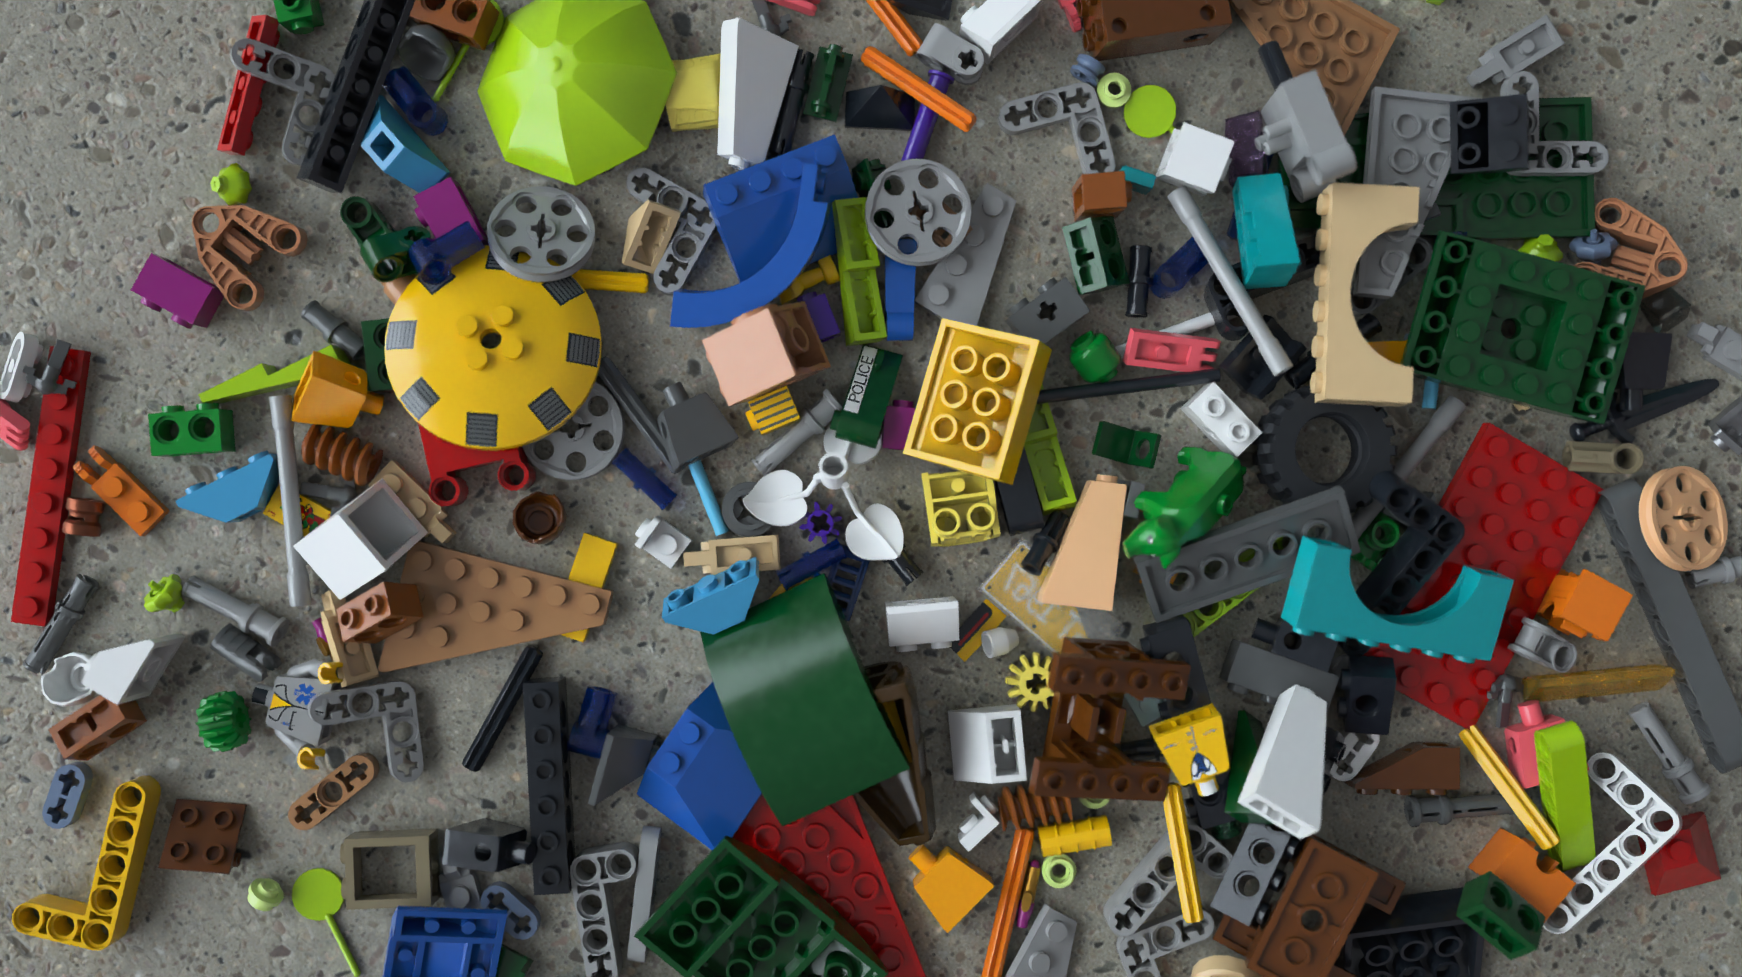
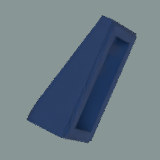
(856, 586)

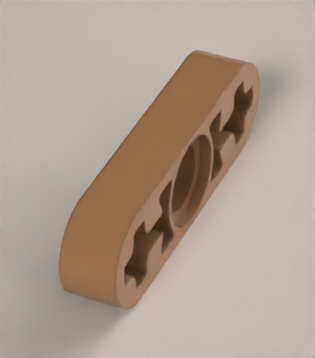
(320, 813)

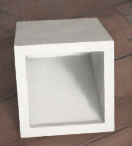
(361, 539)

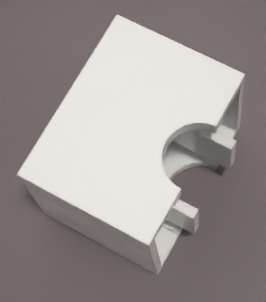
(1195, 159)

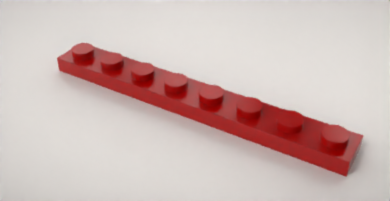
(48, 495)

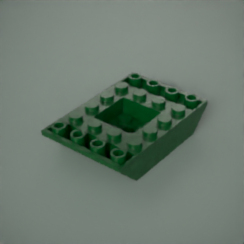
(1565, 339)

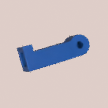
(900, 295)

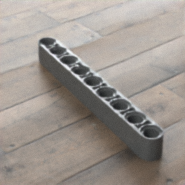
(1676, 630)

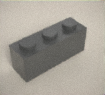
(1272, 674)

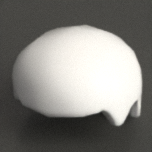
(63, 681)

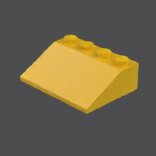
(977, 400)

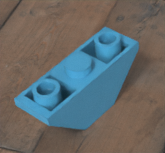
(400, 150)
(236, 492)
(715, 600)

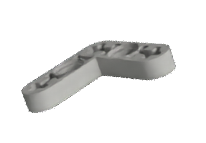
(298, 82)
(1076, 116)
(1567, 149)
(687, 230)
(390, 714)
(1152, 949)

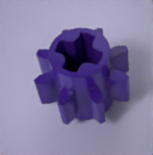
(823, 532)

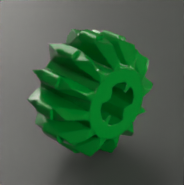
(223, 721)

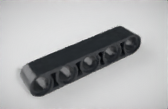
(1020, 501)

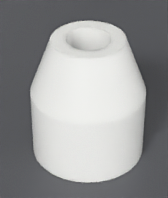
(999, 641)

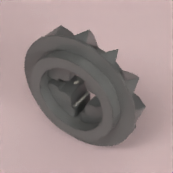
(732, 511)

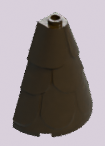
(905, 801)

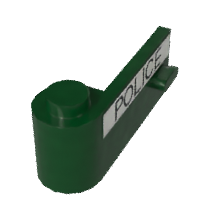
(867, 397)

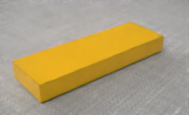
(591, 568)

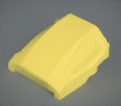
(695, 94)
(950, 506)

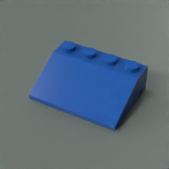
(760, 204)

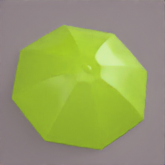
(576, 86)

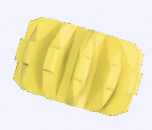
(1026, 673)

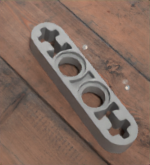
(644, 889)

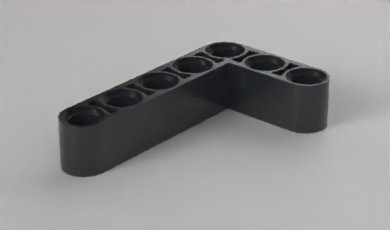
(1414, 556)

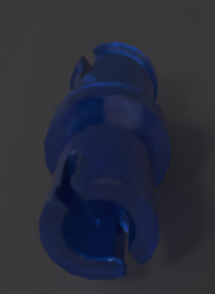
(644, 478)
(811, 564)

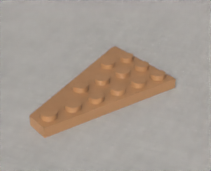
(1324, 36)
(484, 606)

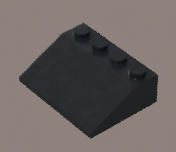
(1415, 941)

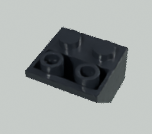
(1489, 135)

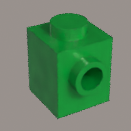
(299, 15)

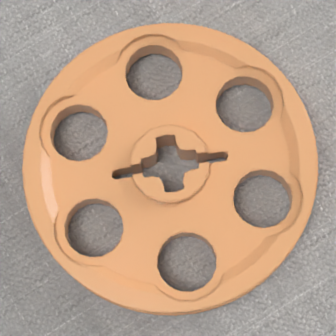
(1678, 531)

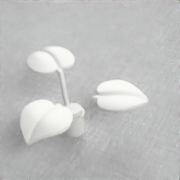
(781, 502)

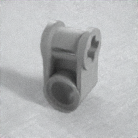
(946, 53)
(1544, 646)

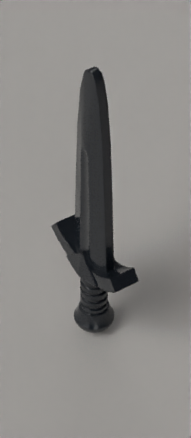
(1653, 406)

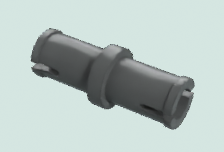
(334, 329)

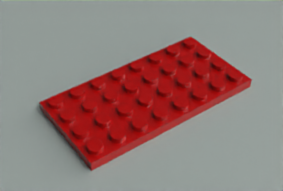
(1518, 521)

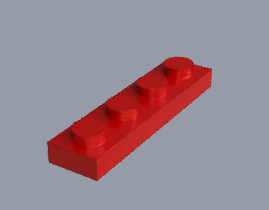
(245, 96)

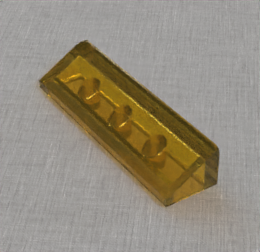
(1596, 682)

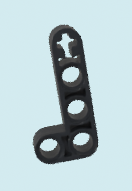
(1221, 306)

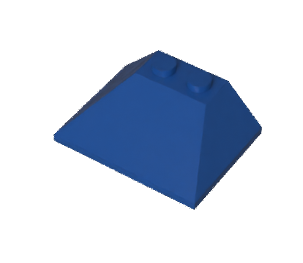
(701, 774)
(444, 942)

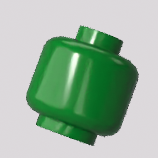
(1094, 357)

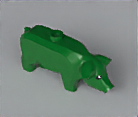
(1190, 505)

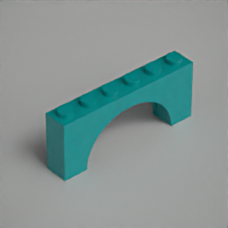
(1458, 624)

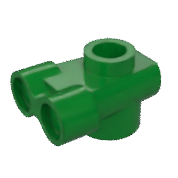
(1374, 549)

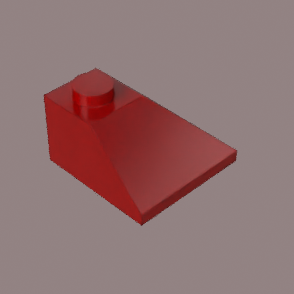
(1685, 859)

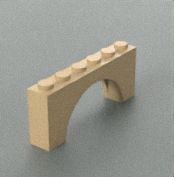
(1345, 363)

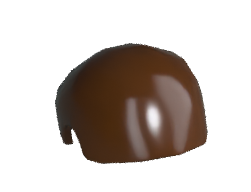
(539, 518)

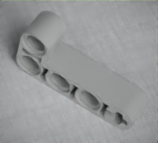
(1161, 880)
(604, 916)

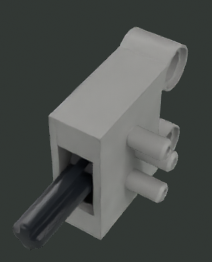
(1302, 128)

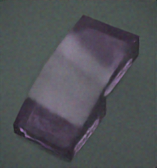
(1244, 154)

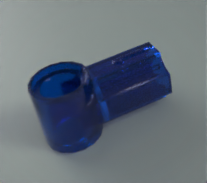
(415, 101)
(436, 257)
(1182, 266)
(591, 729)

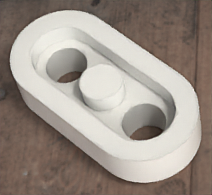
(24, 351)

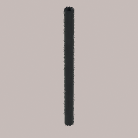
(1129, 386)

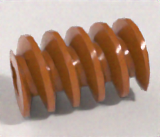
(340, 456)
(1028, 807)

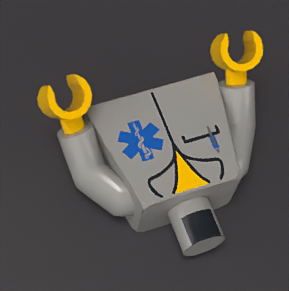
(289, 706)

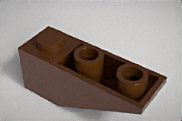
(1410, 768)

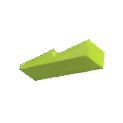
(857, 274)
(265, 379)
(1047, 463)

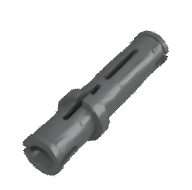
(66, 614)

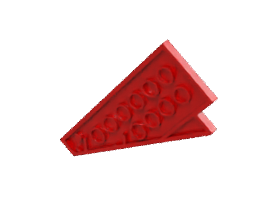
(841, 864)

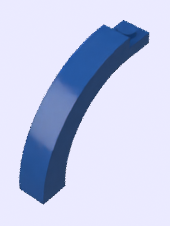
(723, 305)

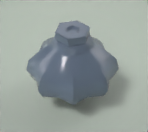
(1595, 247)

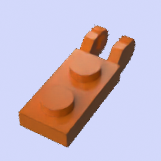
(123, 492)

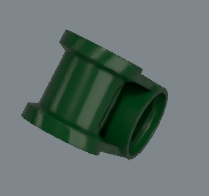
(373, 225)
(389, 253)

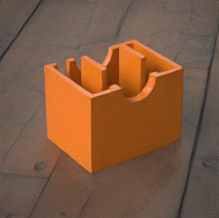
(1584, 605)
(1517, 865)

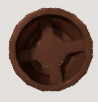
(83, 508)

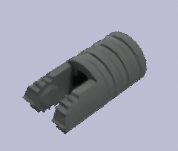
(244, 652)

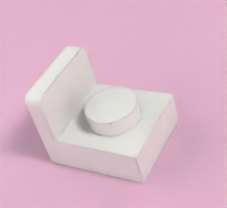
(662, 540)
(976, 828)

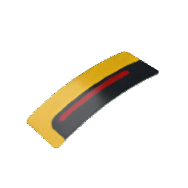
(984, 618)

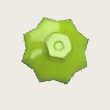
(232, 185)
(1543, 247)
(165, 595)

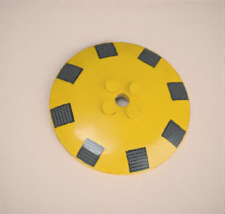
(501, 393)

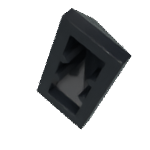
(879, 109)

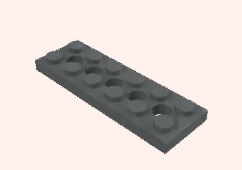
(1226, 544)

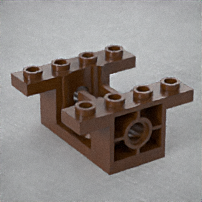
(1089, 720)
(1324, 881)

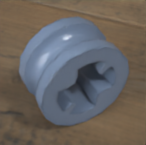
(1087, 69)

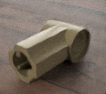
(1601, 457)

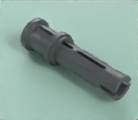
(1444, 809)

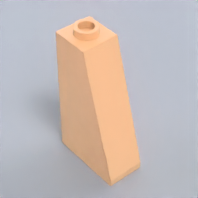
(1089, 550)

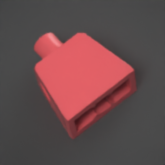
(1521, 743)

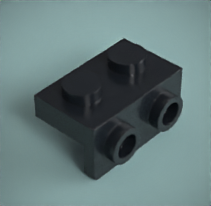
(1248, 368)

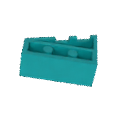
(1264, 231)

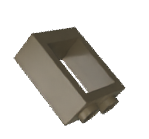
(426, 868)

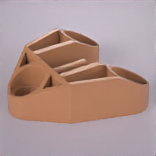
(1644, 234)
(222, 268)

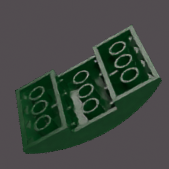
(802, 702)
(754, 920)

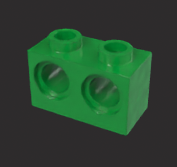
(192, 435)

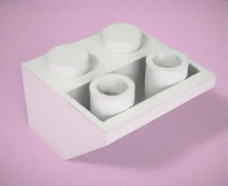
(987, 744)

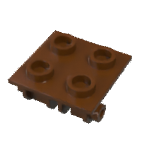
(203, 837)

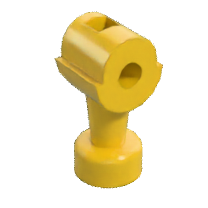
(826, 271)

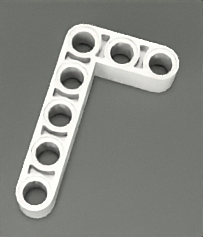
(1618, 850)

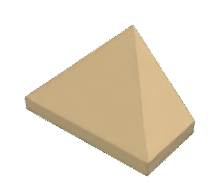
(648, 235)

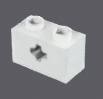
(1221, 420)

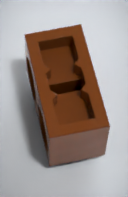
(453, 19)
(1101, 195)
(379, 612)
(95, 727)

